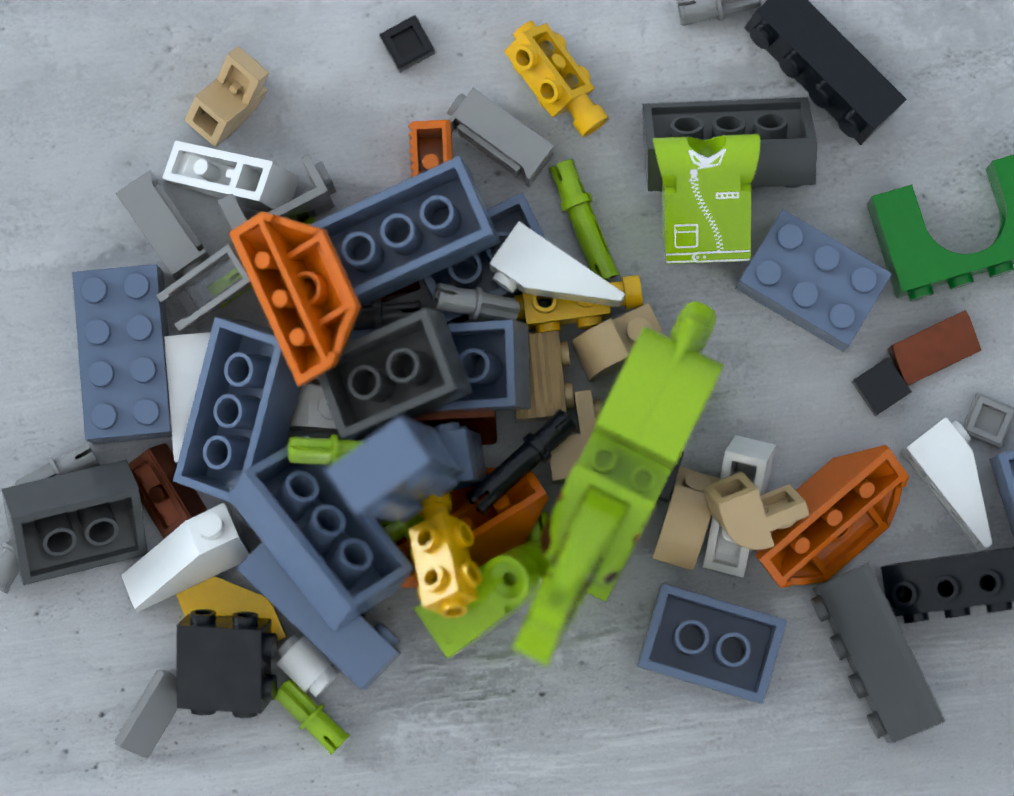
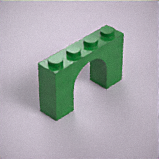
(919, 260)

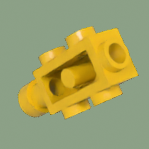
(552, 76)
(574, 312)
(443, 559)

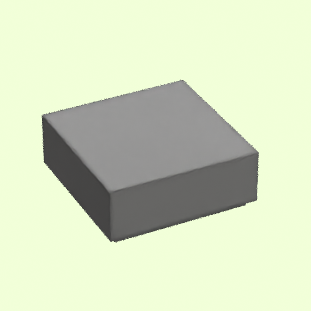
(989, 420)

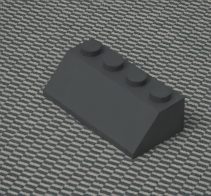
(783, 124)
(877, 655)

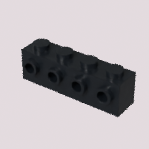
(825, 66)
(950, 584)

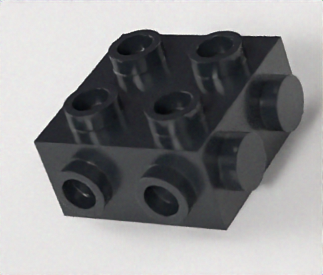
(225, 663)

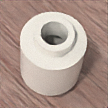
(306, 665)

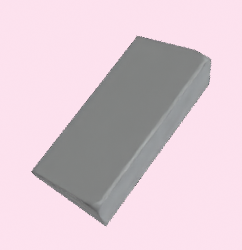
(150, 715)

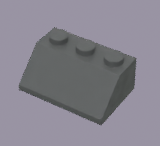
(75, 521)

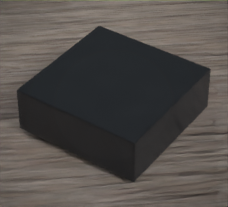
(407, 43)
(881, 386)

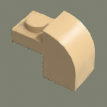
(229, 99)
(610, 342)
(570, 450)
(752, 517)
(685, 520)

